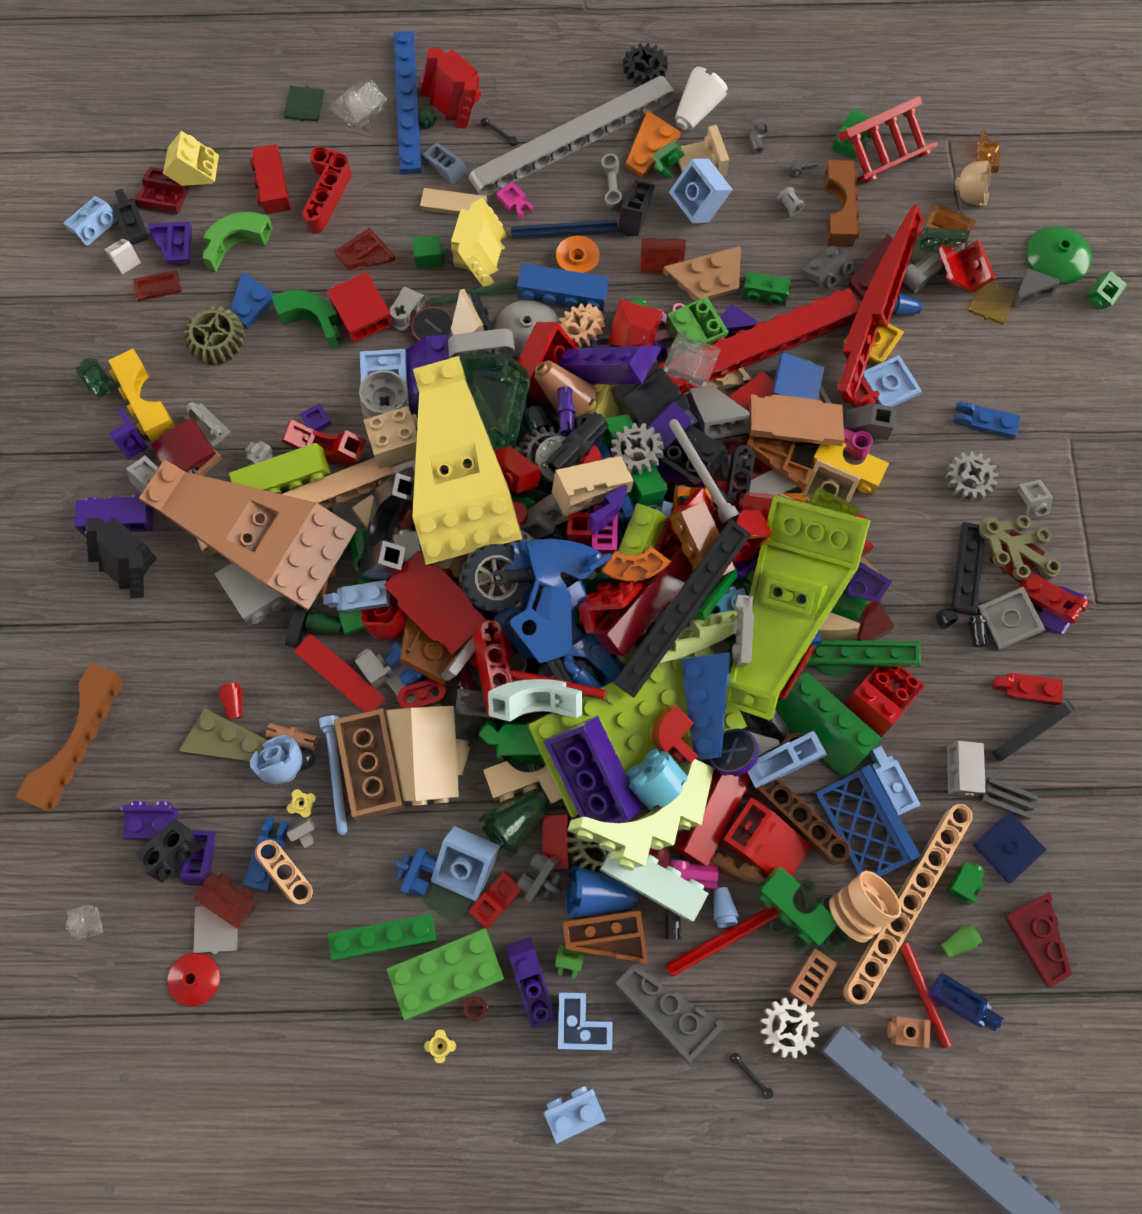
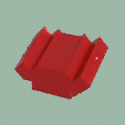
(450, 85)

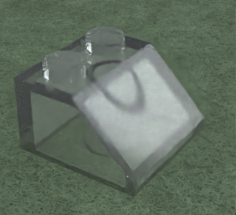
(358, 103)
(691, 360)

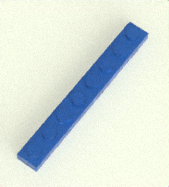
(407, 103)

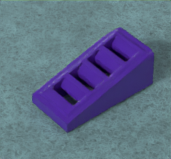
(204, 870)

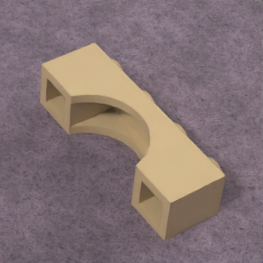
(507, 781)

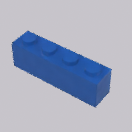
(562, 287)

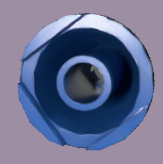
(596, 894)

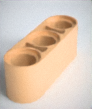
(295, 877)

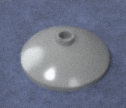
(515, 314)

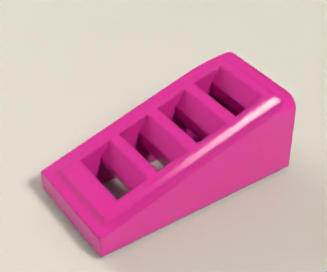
(605, 548)

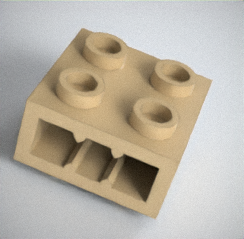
(393, 436)

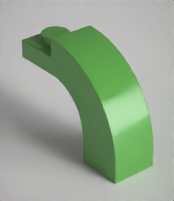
(233, 230)

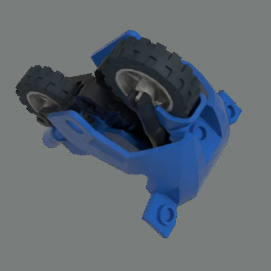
(549, 585)

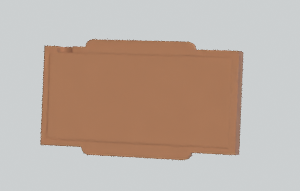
(796, 419)

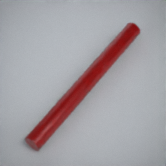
(586, 690)
(924, 993)

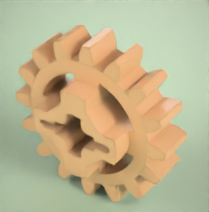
(583, 324)

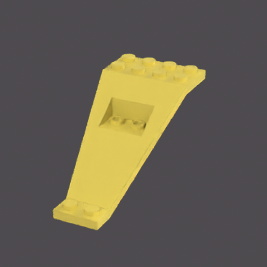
(467, 504)

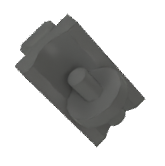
(533, 886)

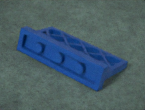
(886, 812)

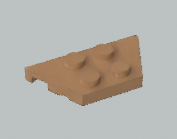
(708, 275)

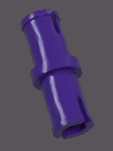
(565, 410)

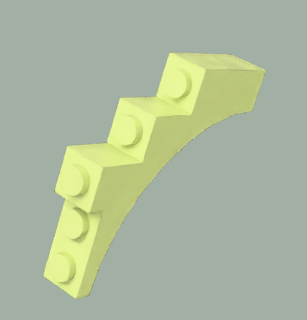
(657, 828)

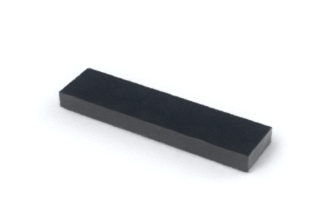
(968, 570)

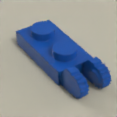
(987, 420)
(256, 875)

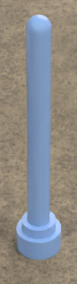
(328, 726)

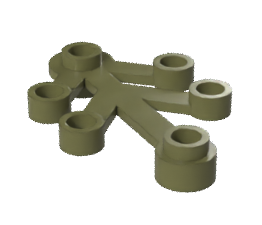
(1017, 545)

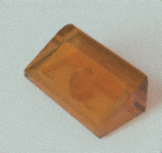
(948, 219)

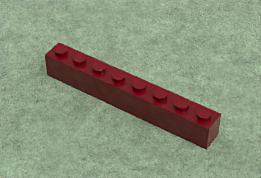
(625, 625)

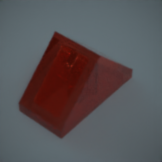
(875, 623)

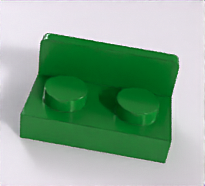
(766, 289)

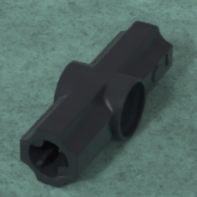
(577, 442)

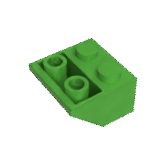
(697, 321)

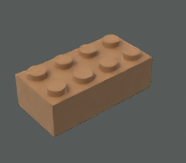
(368, 765)

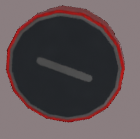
(431, 322)

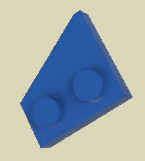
(250, 300)

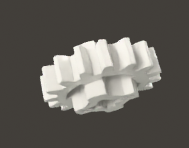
(795, 1038)

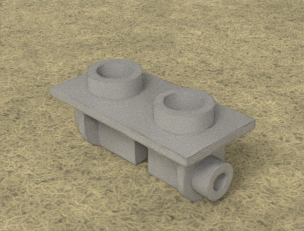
(207, 422)

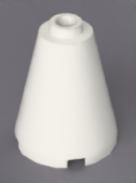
(699, 98)

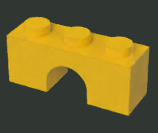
(870, 471)

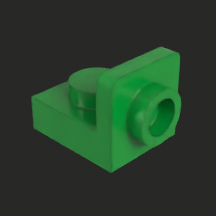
(666, 157)

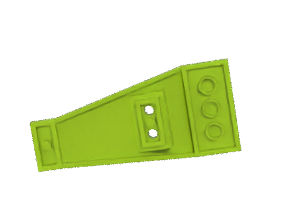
(809, 555)

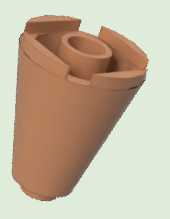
(552, 376)

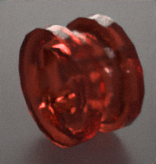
(478, 1000)

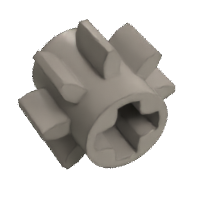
(258, 452)

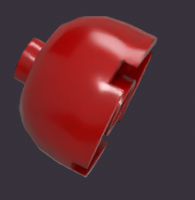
(385, 622)

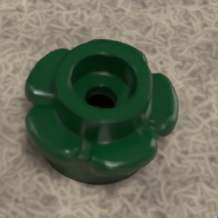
(427, 118)

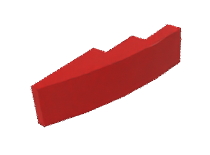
(339, 674)

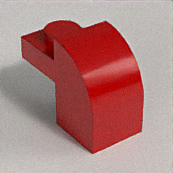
(579, 532)
(668, 731)

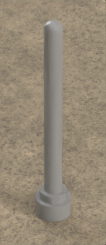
(725, 510)

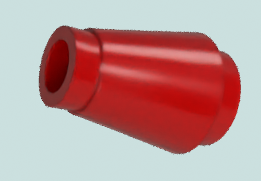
(231, 699)

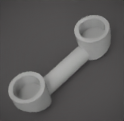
(611, 167)

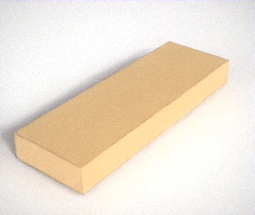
(447, 201)

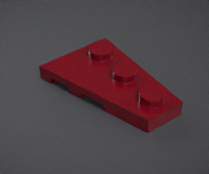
(863, 277)
(1039, 936)

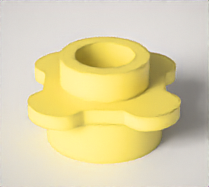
(305, 809)
(432, 1046)

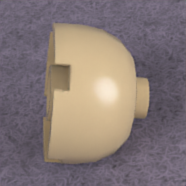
(974, 183)

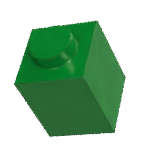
(428, 252)

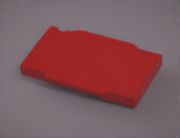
(435, 603)

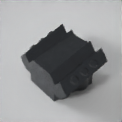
(648, 400)
(118, 554)

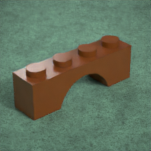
(840, 182)

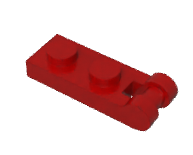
(1053, 598)

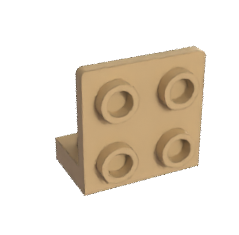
(710, 148)

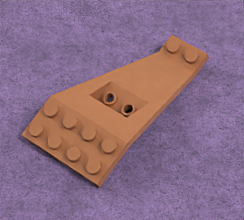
(286, 551)

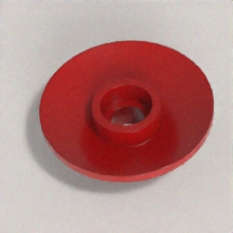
(205, 984)

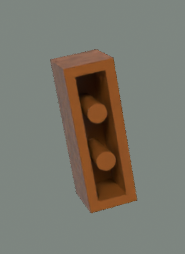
(696, 532)

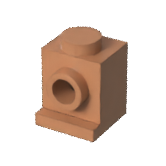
(921, 1032)

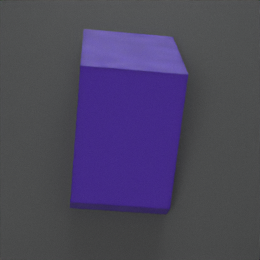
(736, 320)

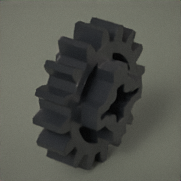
(645, 63)

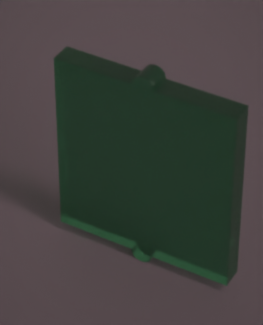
(304, 103)
(448, 902)

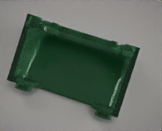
(499, 393)

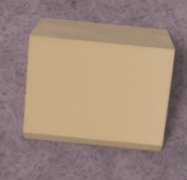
(831, 480)

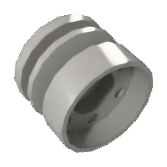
(382, 393)

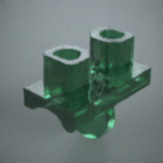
(94, 377)

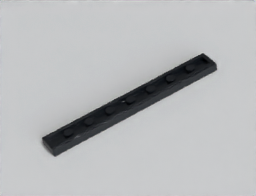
(682, 608)

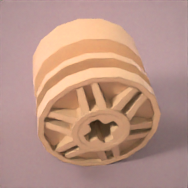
(865, 906)

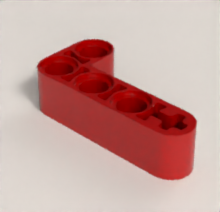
(334, 176)
(492, 643)

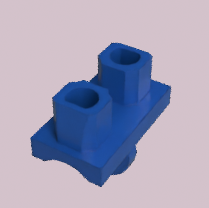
(408, 676)
(412, 884)

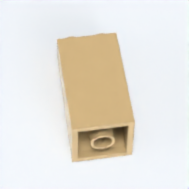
(424, 753)

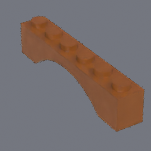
(46, 783)

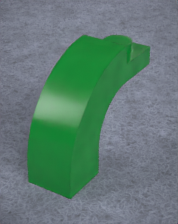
(305, 305)

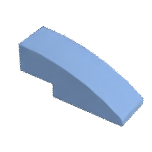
(786, 759)

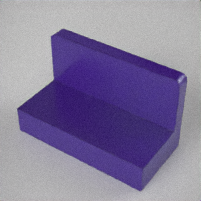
(128, 437)

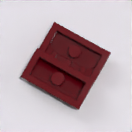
(161, 192)
(184, 446)

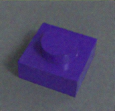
(316, 418)

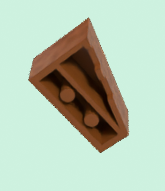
(608, 935)

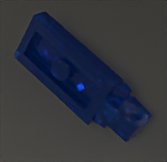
(964, 1002)

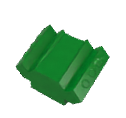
(512, 741)

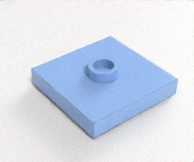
(892, 382)

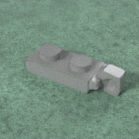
(744, 630)

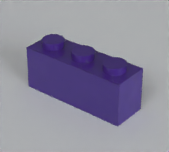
(127, 510)

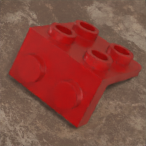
(968, 267)
(604, 599)

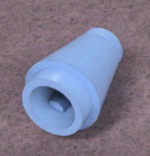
(724, 908)

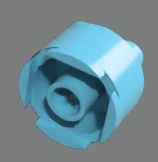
(656, 779)

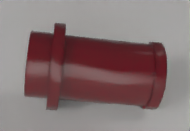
(464, 679)

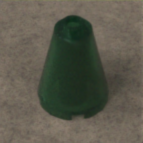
(515, 820)

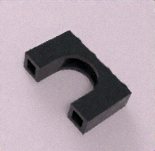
(380, 556)

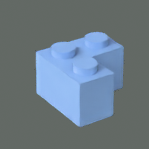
(575, 1031)

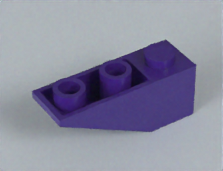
(531, 982)

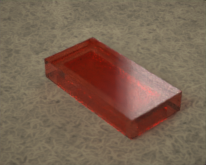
(157, 285)

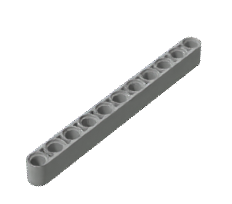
(571, 136)

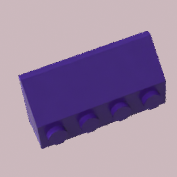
(424, 352)
(610, 364)
(593, 773)

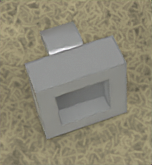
(302, 831)

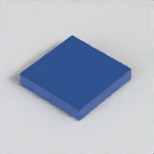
(797, 378)

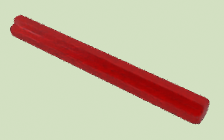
(721, 941)

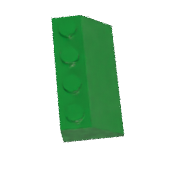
(839, 730)

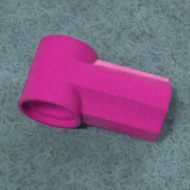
(851, 440)
(703, 874)

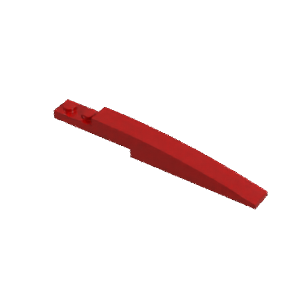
(878, 303)

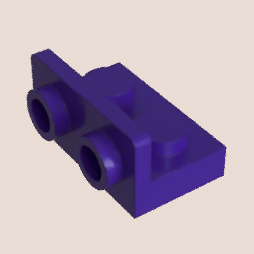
(146, 821)

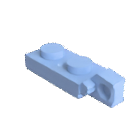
(359, 597)
(893, 781)

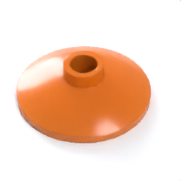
(577, 247)

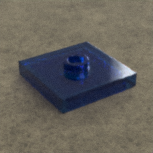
(1009, 847)

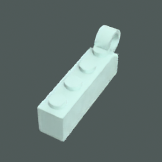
(661, 886)

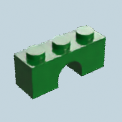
(778, 892)

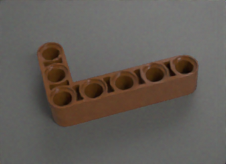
(811, 819)

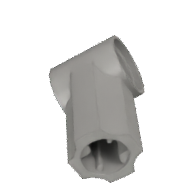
(919, 274)

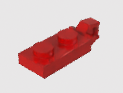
(1030, 688)

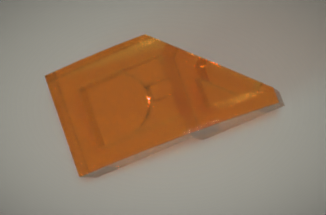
(988, 151)

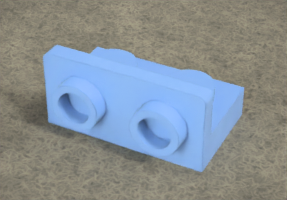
(91, 220)
(574, 1114)

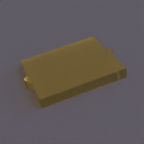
(993, 302)

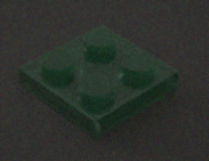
(933, 237)

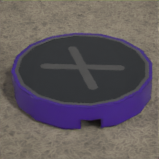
(738, 753)

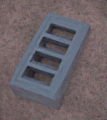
(451, 167)

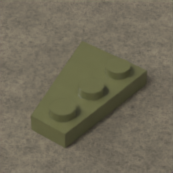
(221, 738)

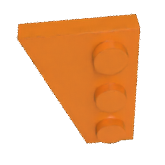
(651, 137)

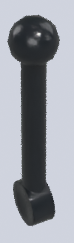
(512, 140)
(766, 1092)

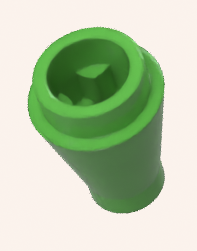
(962, 941)

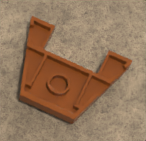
(777, 455)
(423, 653)

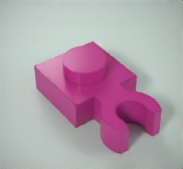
(513, 198)

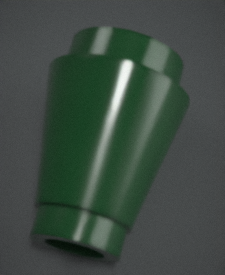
(322, 624)

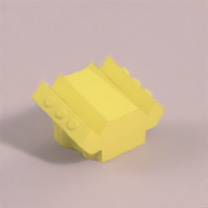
(477, 241)

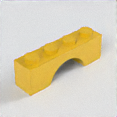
(131, 374)

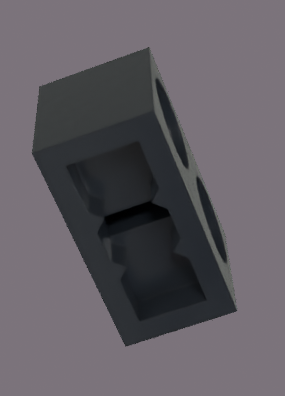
(168, 851)

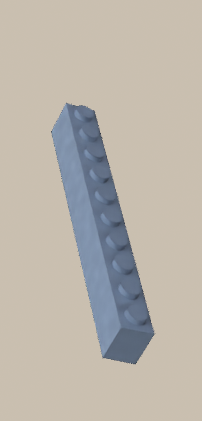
(933, 1126)

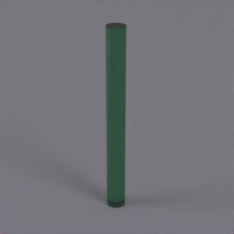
(482, 291)

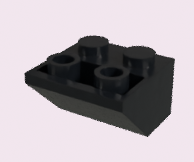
(708, 449)

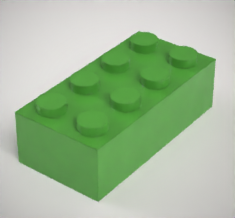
(445, 974)

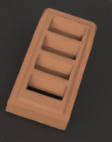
(800, 995)

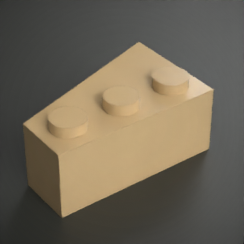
(588, 483)

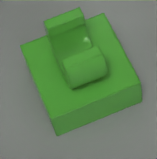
(569, 960)

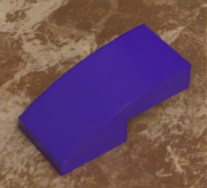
(611, 506)

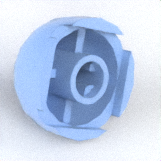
(278, 760)

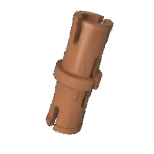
(300, 737)

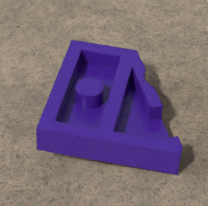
(173, 241)

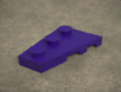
(867, 584)

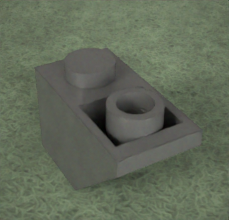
(871, 418)

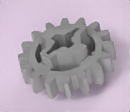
(636, 439)
(971, 476)

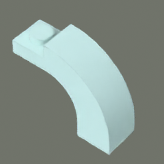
(534, 695)

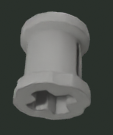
(791, 201)

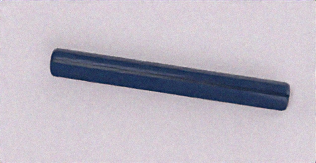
(564, 229)

